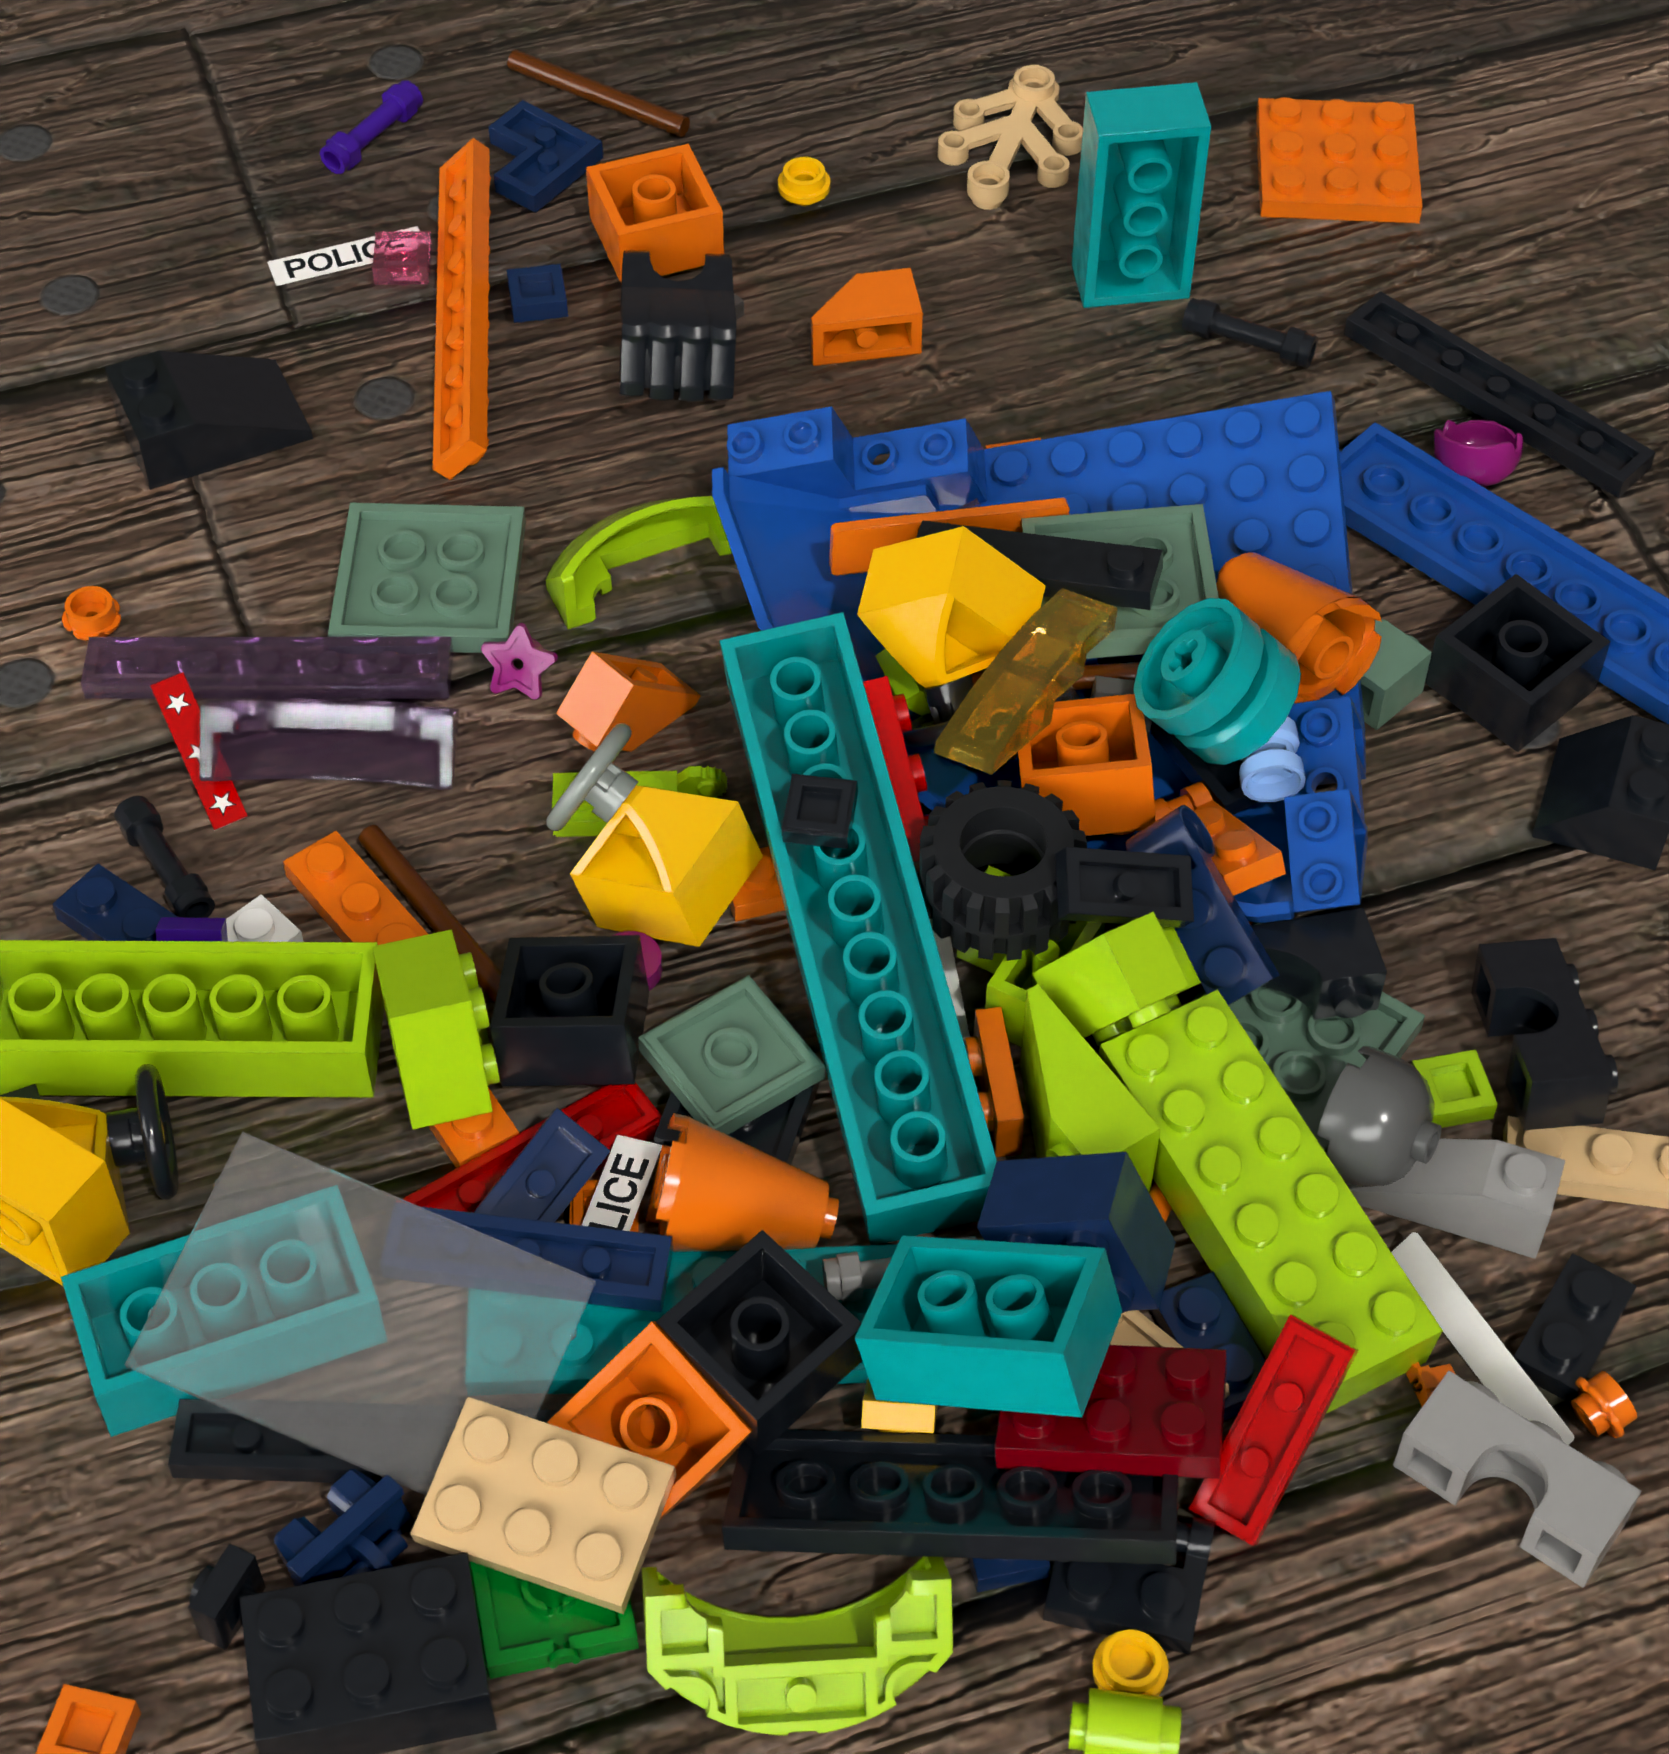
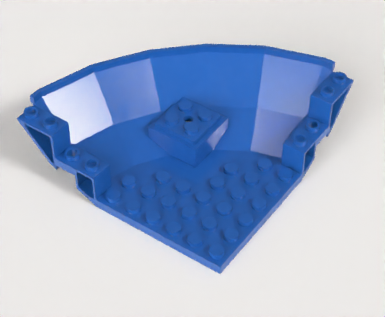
(1265, 489)

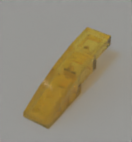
(1024, 680)

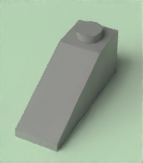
(1476, 1192)

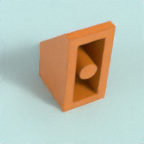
(869, 319)
(627, 692)

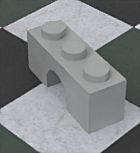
(1472, 1436)

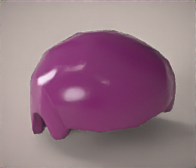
(1478, 450)

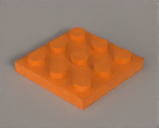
(1338, 160)

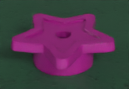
(534, 659)

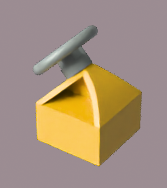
(663, 858)

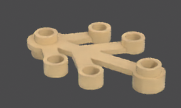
(1028, 92)

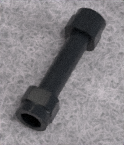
(1205, 318)
(143, 827)

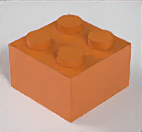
(656, 206)
(1095, 763)

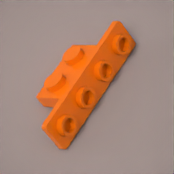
(854, 540)

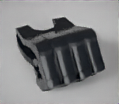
(677, 331)

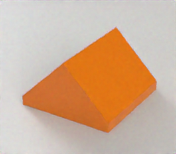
(658, 1408)

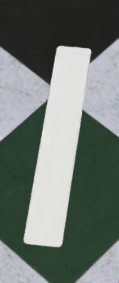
(1474, 1336)

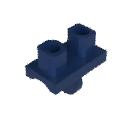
(358, 1541)

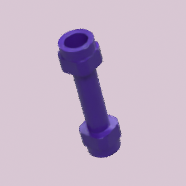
(344, 150)

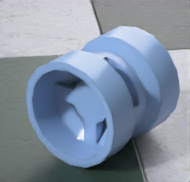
(1274, 768)

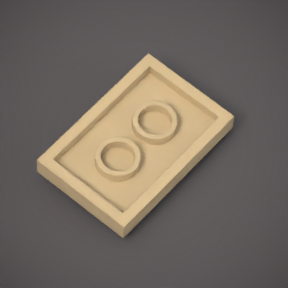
(544, 1504)

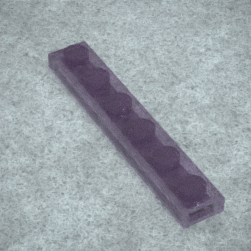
(270, 667)

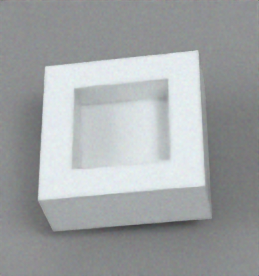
(261, 923)

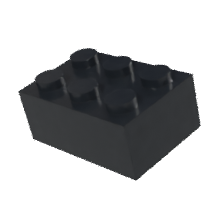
(368, 1661)

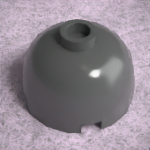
(1379, 1120)

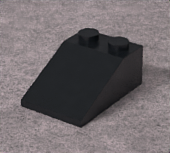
(202, 411)

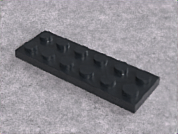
(940, 1501)

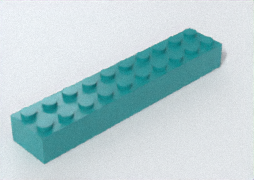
(862, 937)

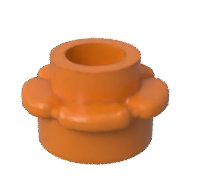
(91, 613)
(1603, 1405)

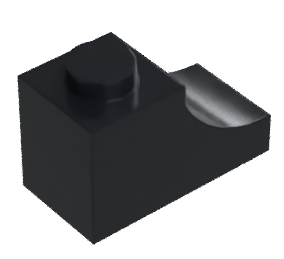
(1326, 962)

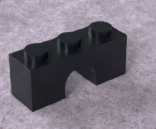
(1555, 1057)

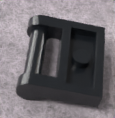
(1135, 1596)

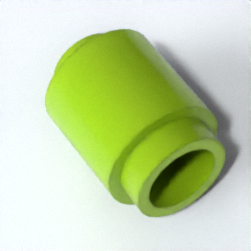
(1124, 1724)

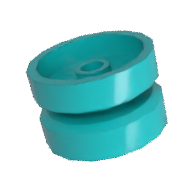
(1217, 681)

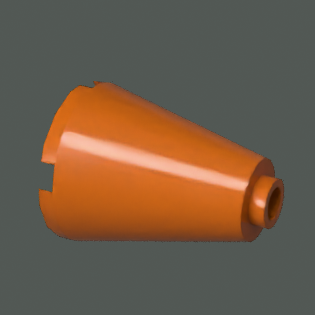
(1314, 620)
(723, 1192)

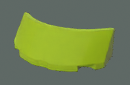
(624, 539)
(799, 1669)

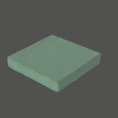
(731, 1057)

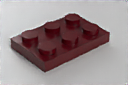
(1145, 1416)

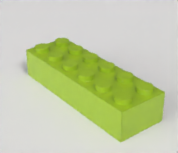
(198, 1011)
(1267, 1196)

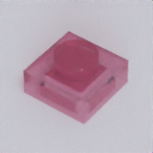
(402, 257)

